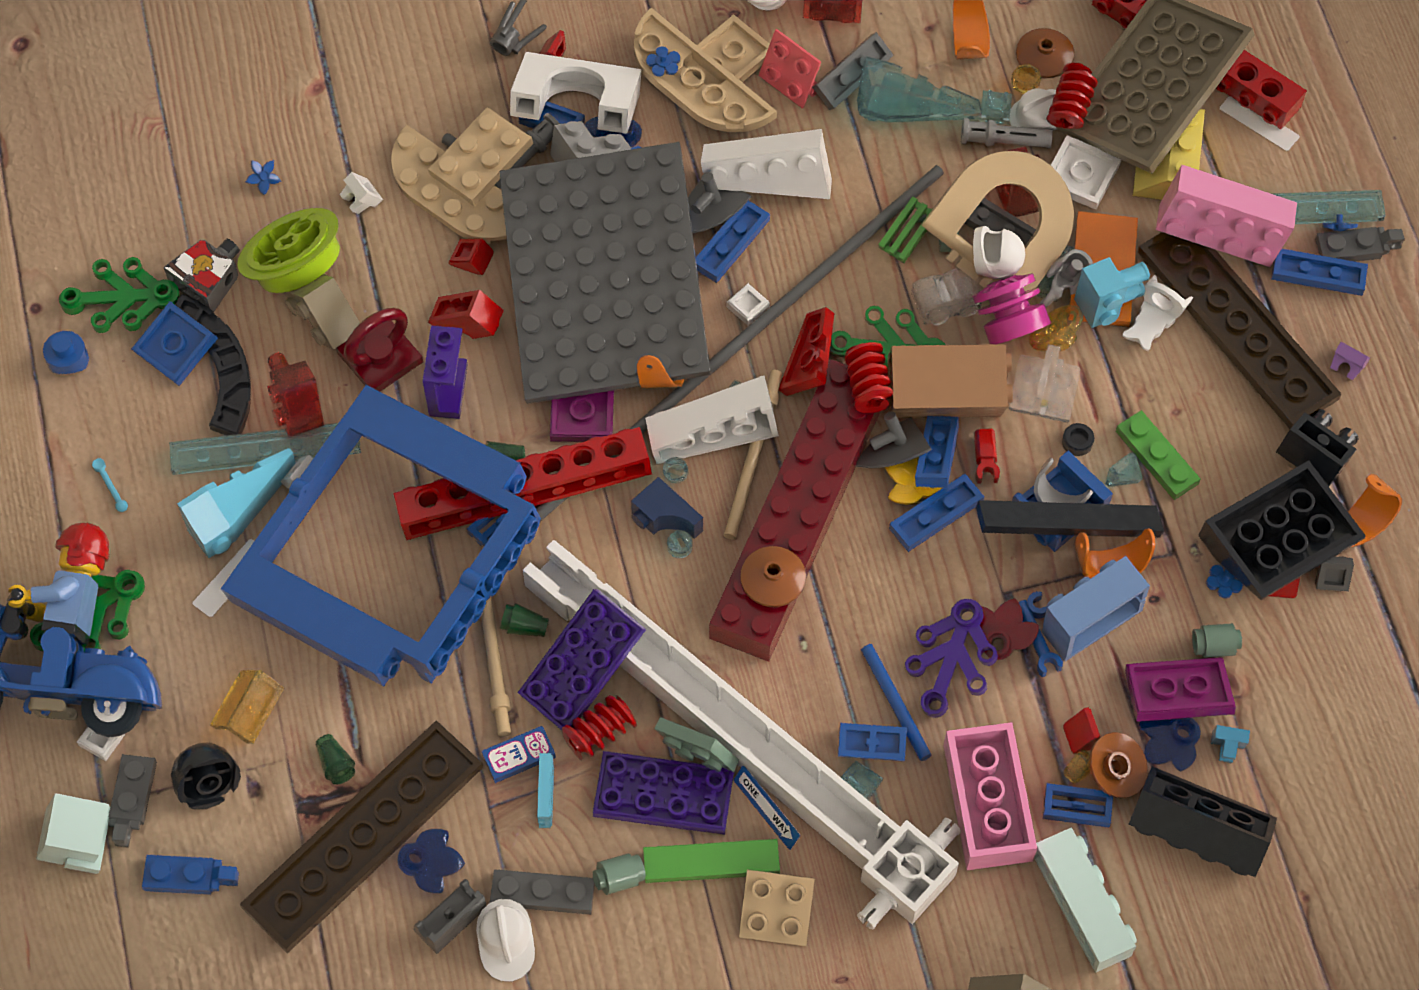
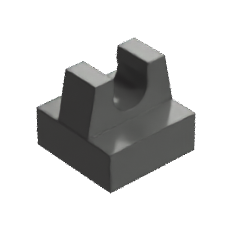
(1335, 574)

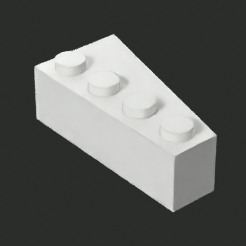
(771, 165)
(713, 422)

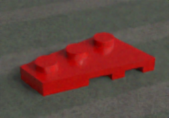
(810, 354)

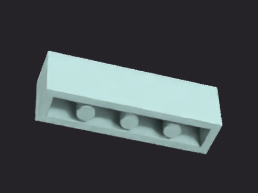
(1084, 899)

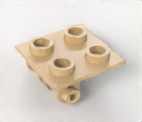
(776, 907)

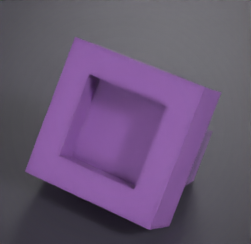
(1349, 355)

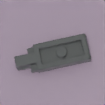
(1359, 243)
(131, 796)

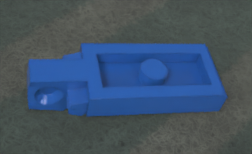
(187, 874)

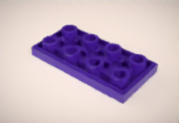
(581, 660)
(663, 793)

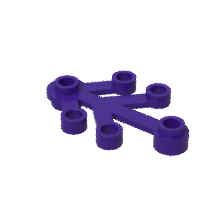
(952, 652)

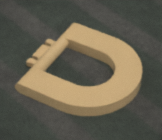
(983, 175)

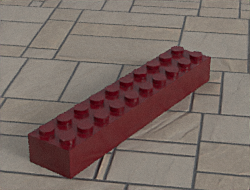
(797, 509)

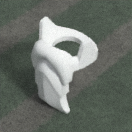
(1155, 313)

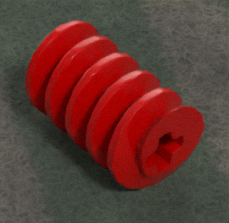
(1072, 97)
(868, 377)
(598, 725)

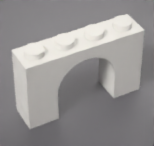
(547, 75)

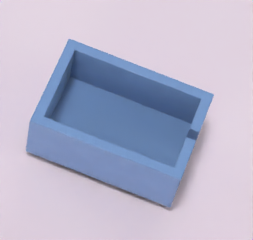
(1094, 607)

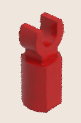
(986, 454)

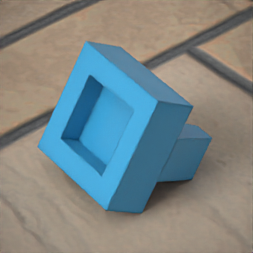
(1229, 741)

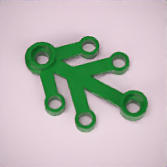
(123, 296)
(886, 332)
(115, 593)

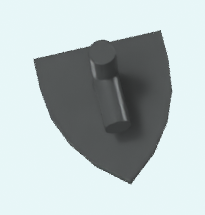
(713, 206)
(894, 446)

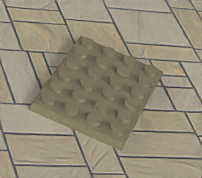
(1159, 79)

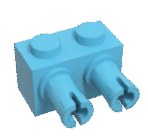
(1105, 289)

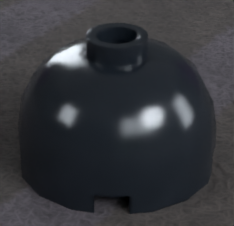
(204, 775)

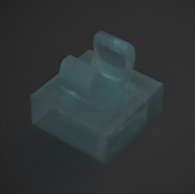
(996, 107)

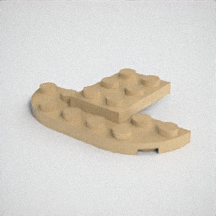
(708, 73)
(461, 182)

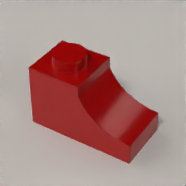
(467, 310)

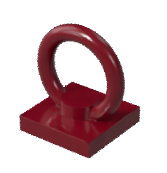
(379, 349)

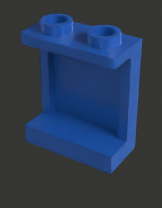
(1071, 479)

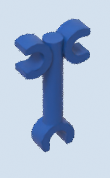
(1031, 612)

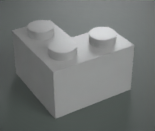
(575, 141)

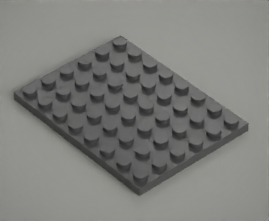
(603, 271)

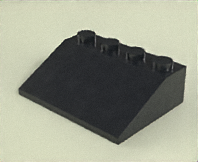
(1281, 531)

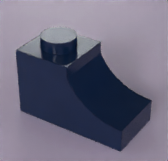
(662, 508)

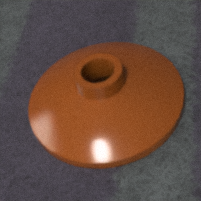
(1048, 61)
(773, 589)
(1128, 762)

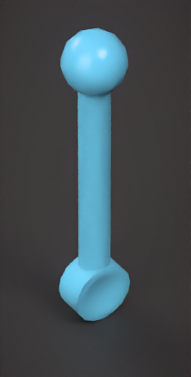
(99, 466)

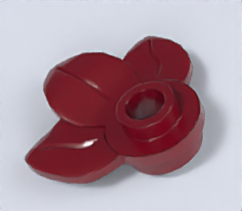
(1008, 625)

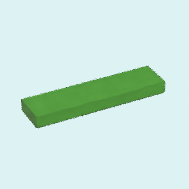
(710, 860)

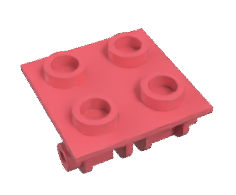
(790, 69)

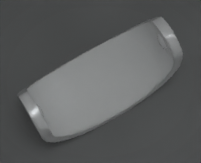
(1046, 493)

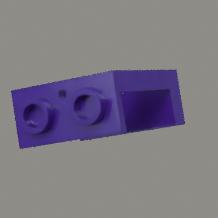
(444, 373)

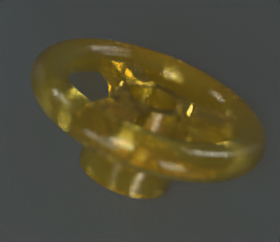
(1058, 332)

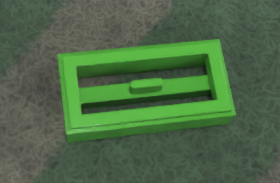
(896, 226)

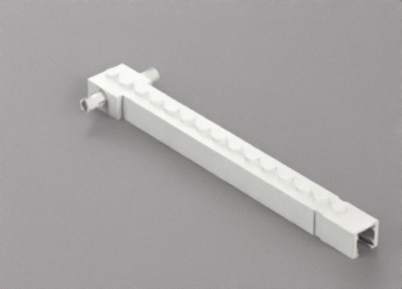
(895, 861)

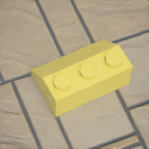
(1184, 152)

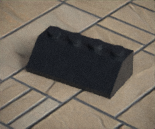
(1203, 822)

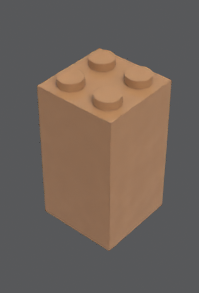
(949, 380)

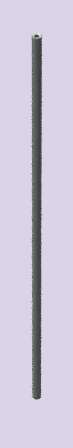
(781, 305)

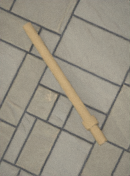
(750, 466)
(499, 701)

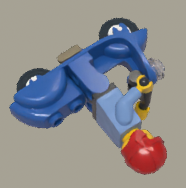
(107, 687)

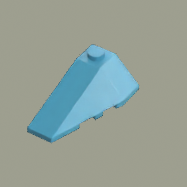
(221, 513)

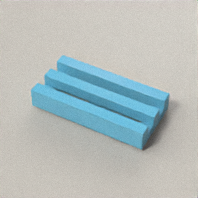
(545, 790)

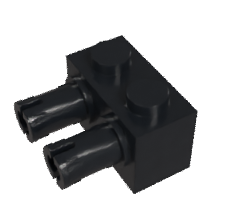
(1314, 442)

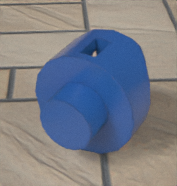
(65, 353)

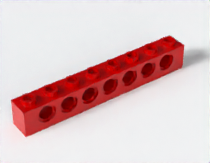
(1260, 79)
(538, 489)

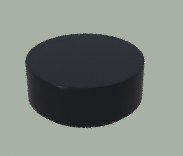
(1078, 439)

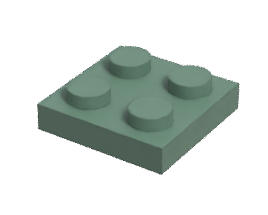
(696, 744)

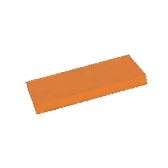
(1107, 237)

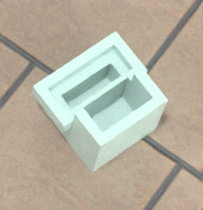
(74, 833)

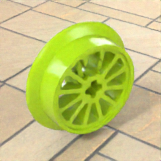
(291, 250)

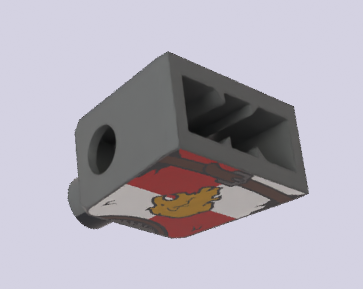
(205, 271)

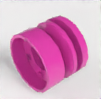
(1011, 308)

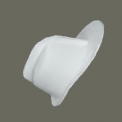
(1033, 109)
(505, 940)

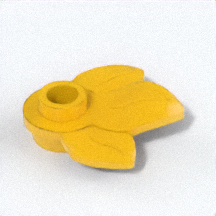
(905, 490)

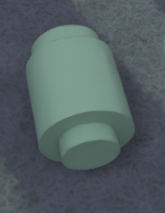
(1216, 640)
(619, 873)

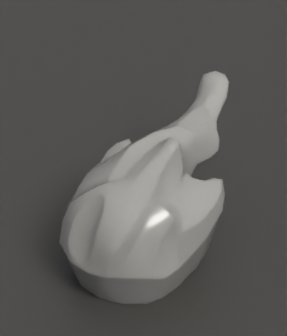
(1066, 274)

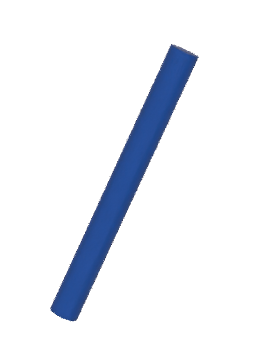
(896, 702)

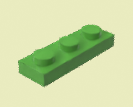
(1158, 455)

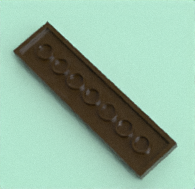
(1241, 327)
(361, 836)

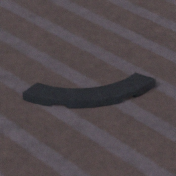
(231, 366)

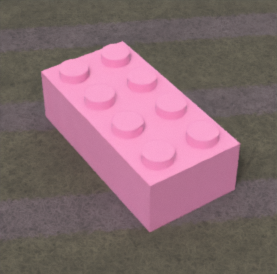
(1226, 216)
(989, 796)

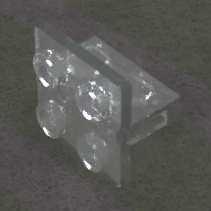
(1045, 386)

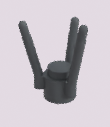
(506, 36)

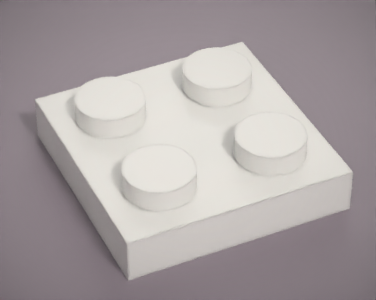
(1085, 170)

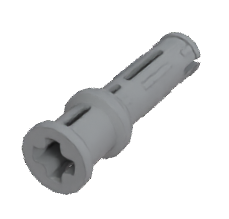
(992, 133)

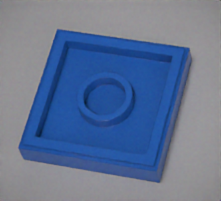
(174, 343)

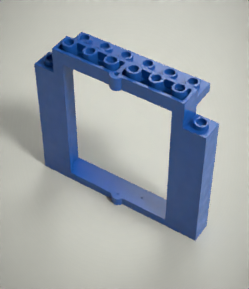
(342, 629)

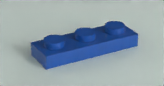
(731, 241)
(1320, 272)
(935, 466)
(936, 512)

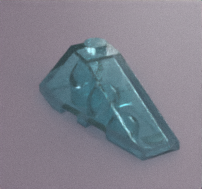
(896, 97)

